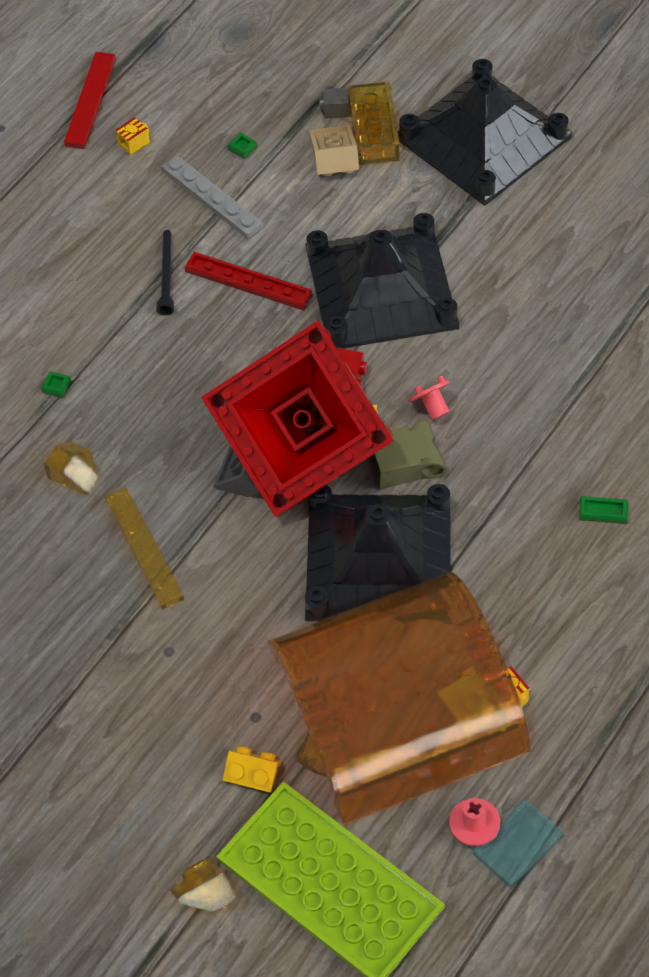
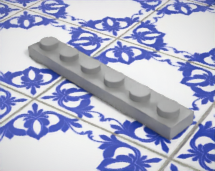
(212, 197)

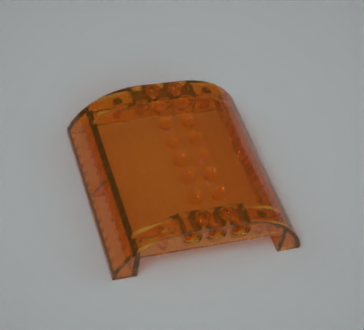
(403, 695)

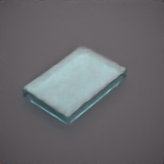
(519, 843)

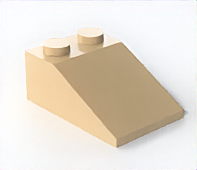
(334, 150)

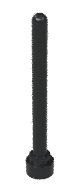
(165, 304)

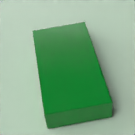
(603, 510)

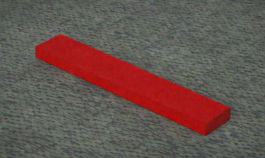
(89, 100)
(248, 280)

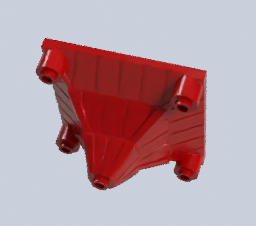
(297, 418)

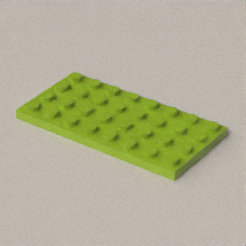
(330, 883)

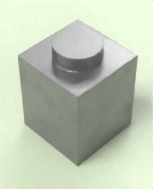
(335, 103)

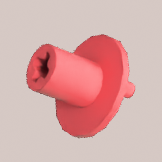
(432, 398)
(474, 822)

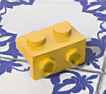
(251, 768)

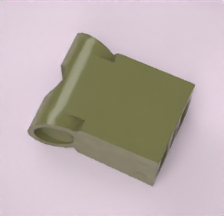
(408, 457)

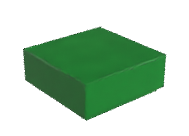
(242, 145)
(56, 384)

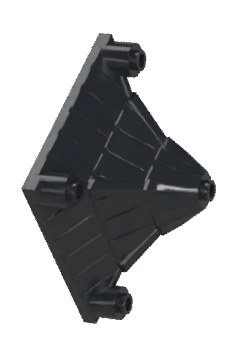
(483, 135)
(381, 284)
(373, 547)

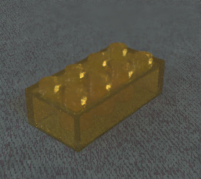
(373, 122)

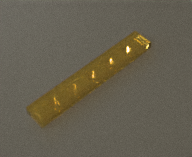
(144, 548)

